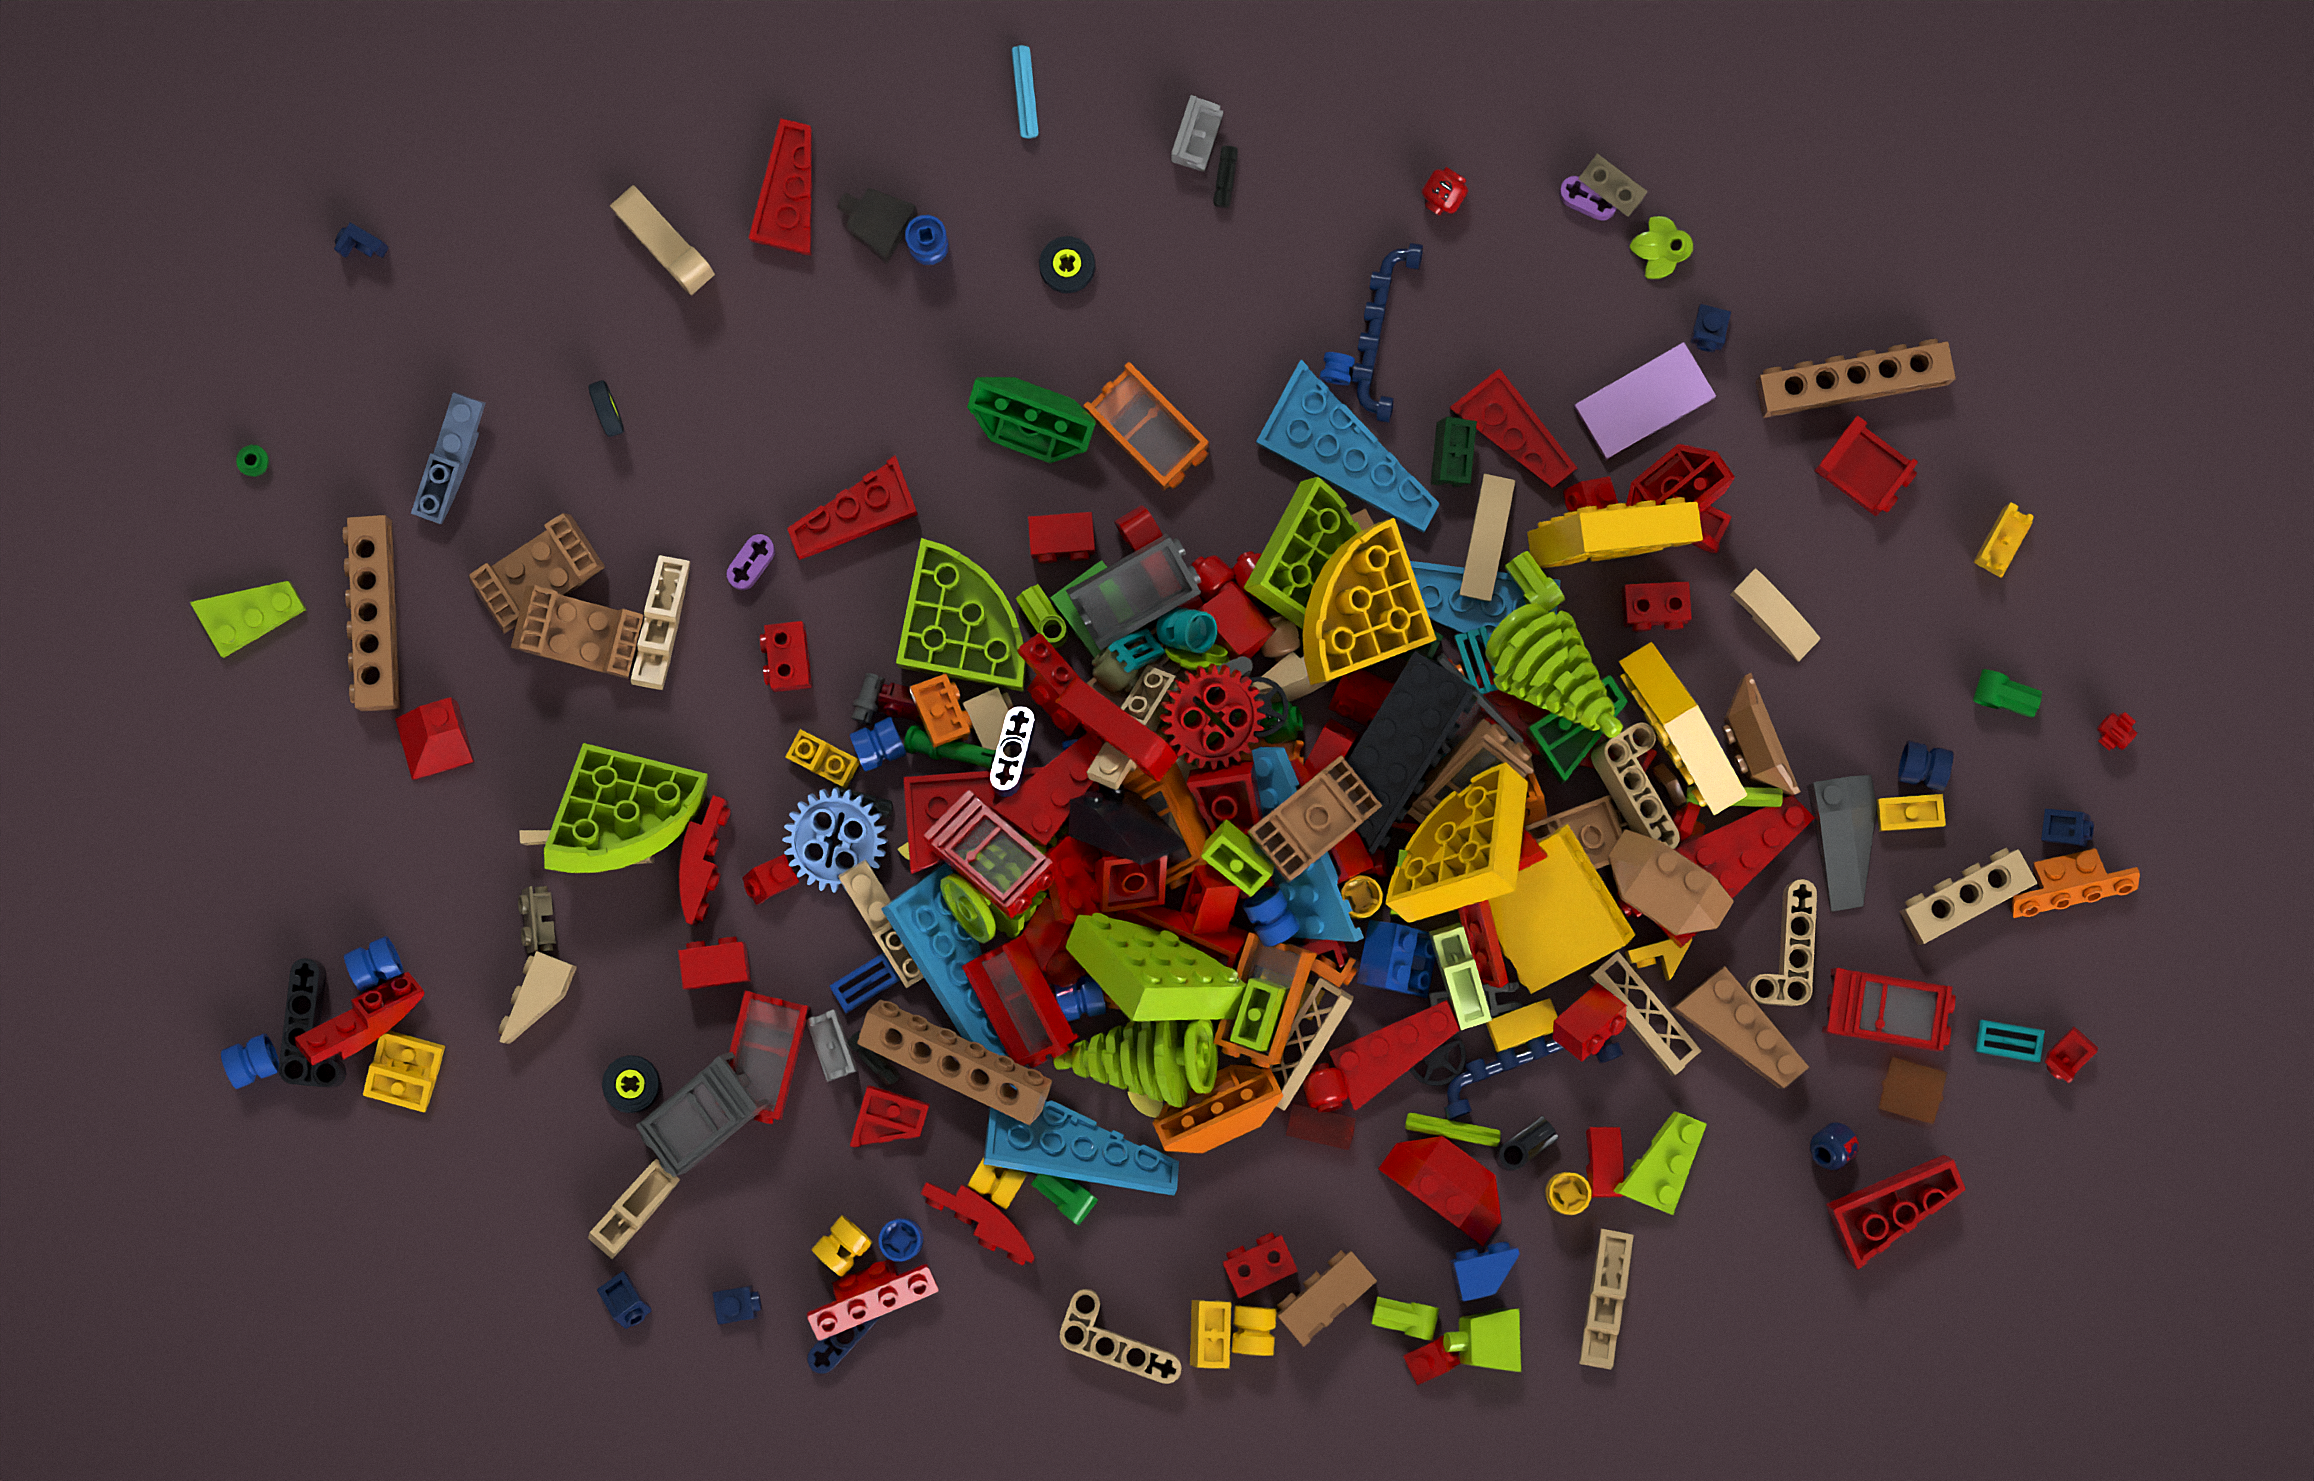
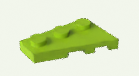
(246, 615)
(1666, 1164)

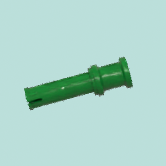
(918, 741)

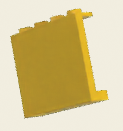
(1558, 915)

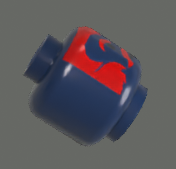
(1834, 1146)

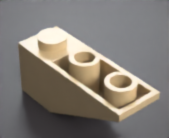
(543, 988)

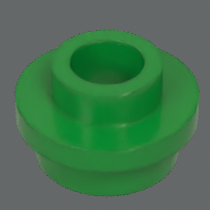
(260, 465)

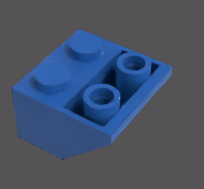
(1397, 959)
(1482, 1273)

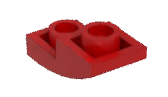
(1606, 1160)

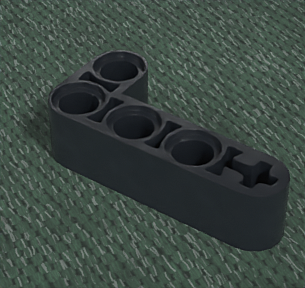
(295, 1021)

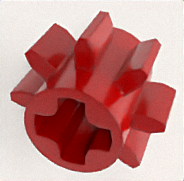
(2117, 731)

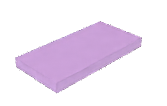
(1644, 401)

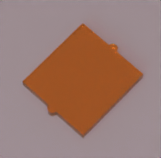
(1912, 1090)

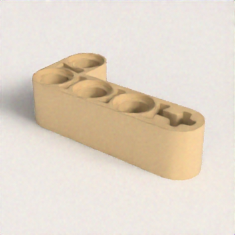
(662, 240)
(1641, 789)
(1788, 943)
(1122, 1343)

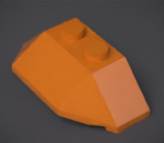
(1234, 1107)

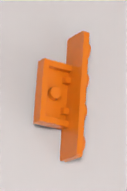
(2072, 881)

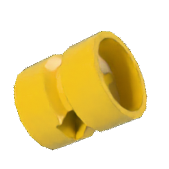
(1363, 895)
(998, 1182)
(1568, 1193)
(852, 1239)
(1254, 1330)

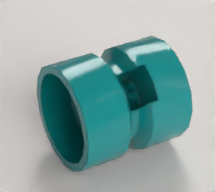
(1187, 630)

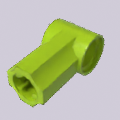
(1533, 582)
(1042, 613)
(1413, 1318)

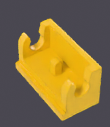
(2003, 540)
(1210, 1334)

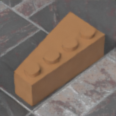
(1738, 1024)

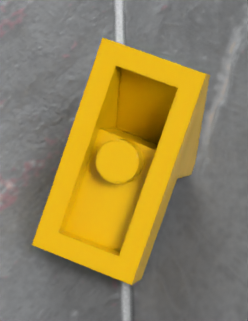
(1667, 951)

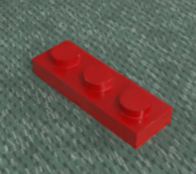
(1484, 943)

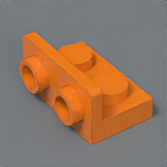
(940, 710)

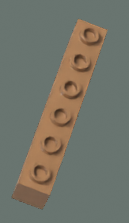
(1777, 401)
(385, 692)
(938, 1064)

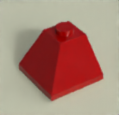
(434, 738)

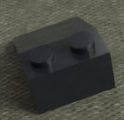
(1121, 825)

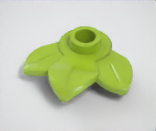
(1657, 249)
(1190, 660)

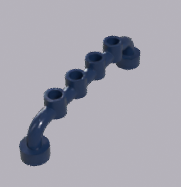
(1370, 341)
(1506, 1061)

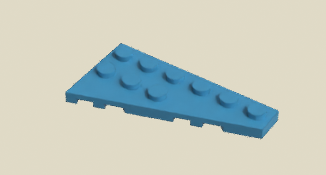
(1333, 444)
(1440, 594)
(1314, 892)
(940, 951)
(1076, 1148)

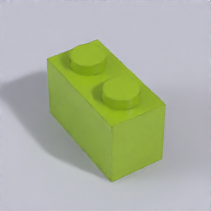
(1237, 858)
(1259, 1014)

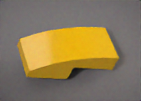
(823, 759)
(1522, 1025)

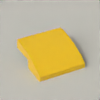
(404, 1071)

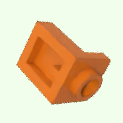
(1326, 969)

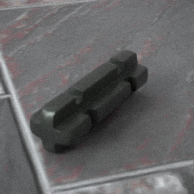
(1225, 176)
(880, 806)
(875, 1061)

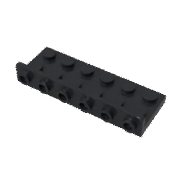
(1407, 740)

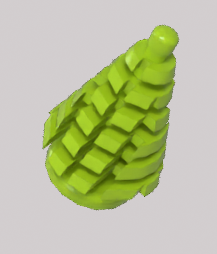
(1547, 664)
(974, 909)
(1150, 1058)

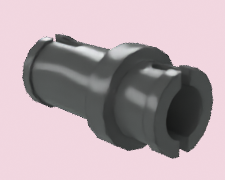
(866, 703)

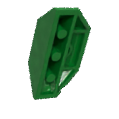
(1030, 418)

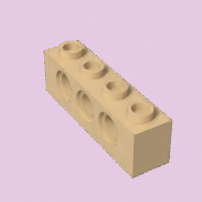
(2015, 879)

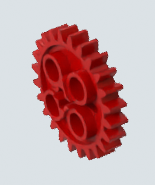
(1232, 695)

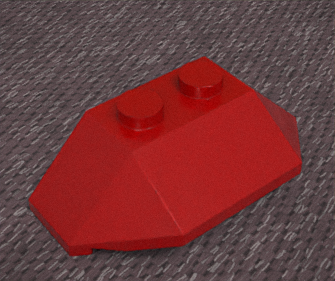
(1683, 472)
(1447, 1183)

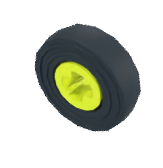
(1051, 263)
(606, 408)
(629, 1067)

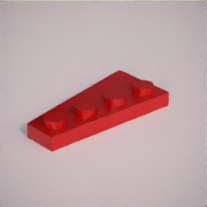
(1390, 1052)

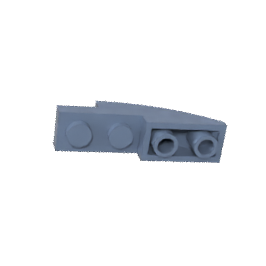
(450, 458)

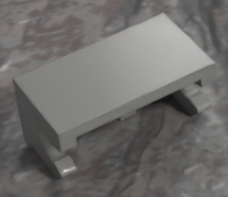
(1197, 133)
(831, 1045)

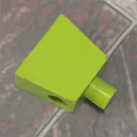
(1488, 1339)

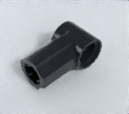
(1528, 1143)

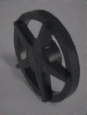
(1267, 707)
(1439, 1059)

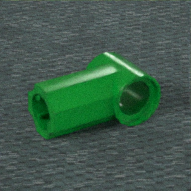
(1998, 691)
(1069, 1197)

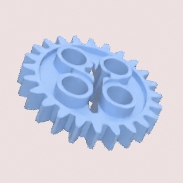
(807, 831)

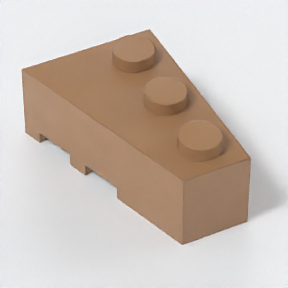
(1325, 1296)

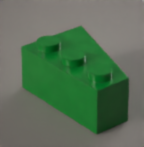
(1567, 743)

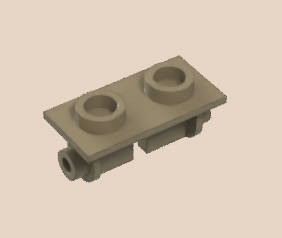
(1613, 185)
(535, 931)

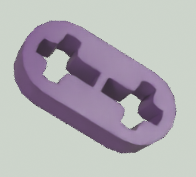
(1583, 204)
(745, 556)

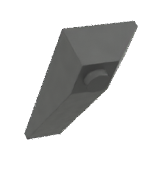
(1844, 834)

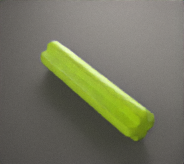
(1755, 797)
(1453, 1129)

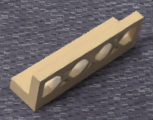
(1640, 1024)
(1318, 1040)

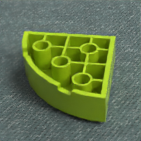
(1299, 548)
(960, 622)
(620, 811)
(1154, 972)

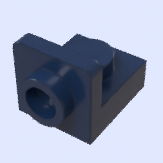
(365, 242)
(1710, 328)
(2067, 827)
(624, 1300)
(736, 1304)

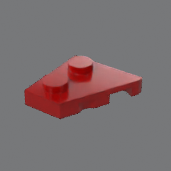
(888, 1117)

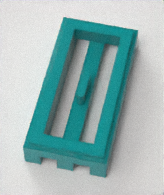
(1482, 632)
(1128, 655)
(1981, 1037)

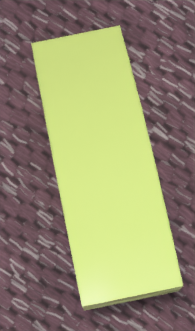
(1460, 975)

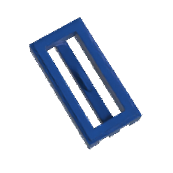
(872, 993)

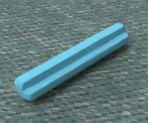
(1024, 91)

